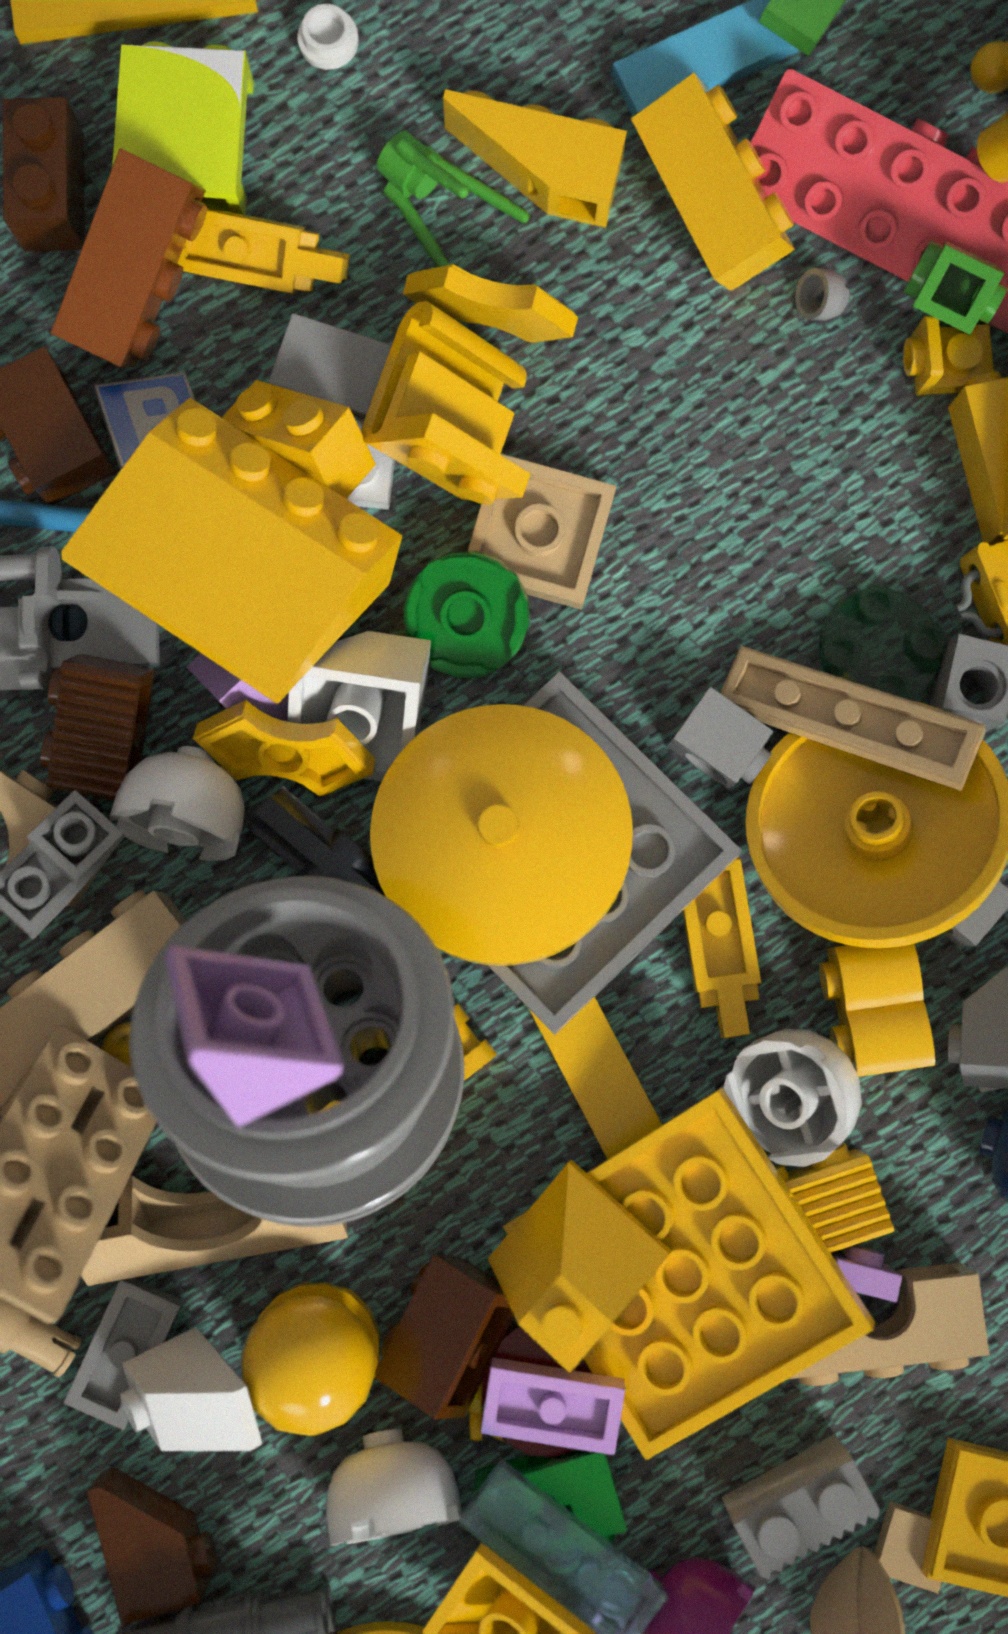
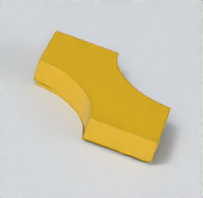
(510, 308)
(257, 744)

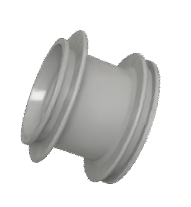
(390, 1115)

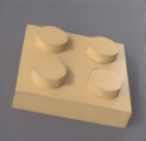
(548, 533)

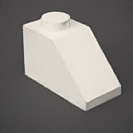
(189, 1397)

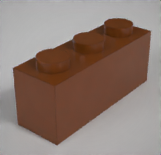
(130, 261)

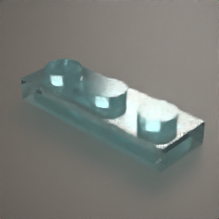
(562, 1554)

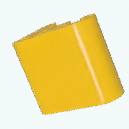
(442, 408)

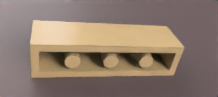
(89, 988)

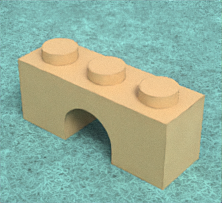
(933, 1324)

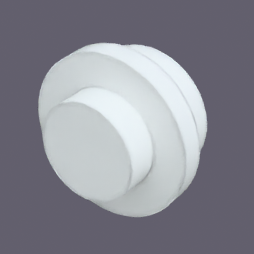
(327, 37)

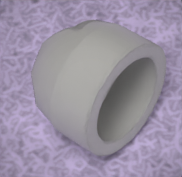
(819, 284)

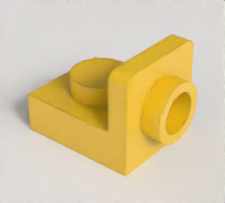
(946, 356)

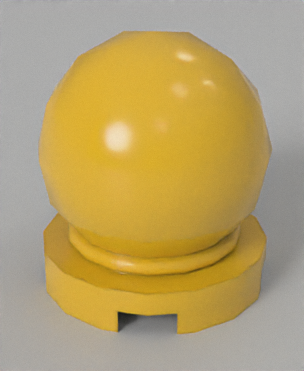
(311, 1358)

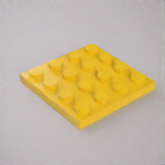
(739, 1295)

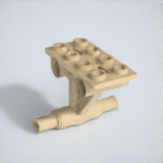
(64, 1162)

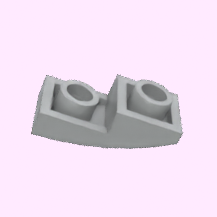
(56, 863)

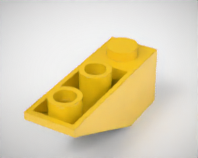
(550, 158)

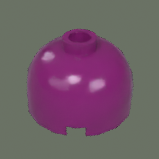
(700, 1598)

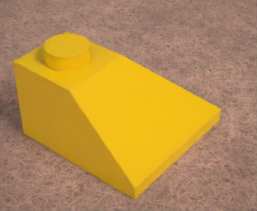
(574, 1264)
(500, 1600)

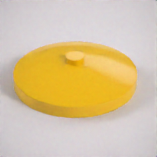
(502, 834)
(874, 848)

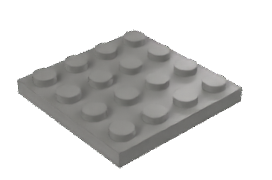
(671, 863)

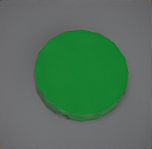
(469, 611)

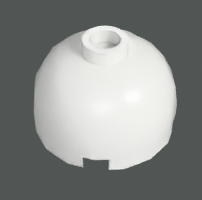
(181, 802)
(795, 1095)
(390, 1490)

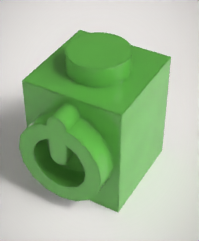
(956, 286)

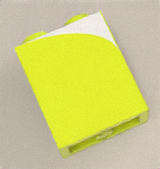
(187, 115)

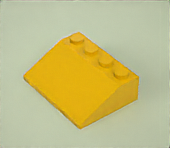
(234, 549)

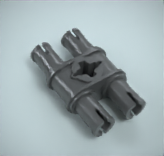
(251, 1614)

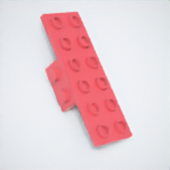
(878, 182)

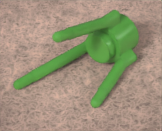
(417, 171)

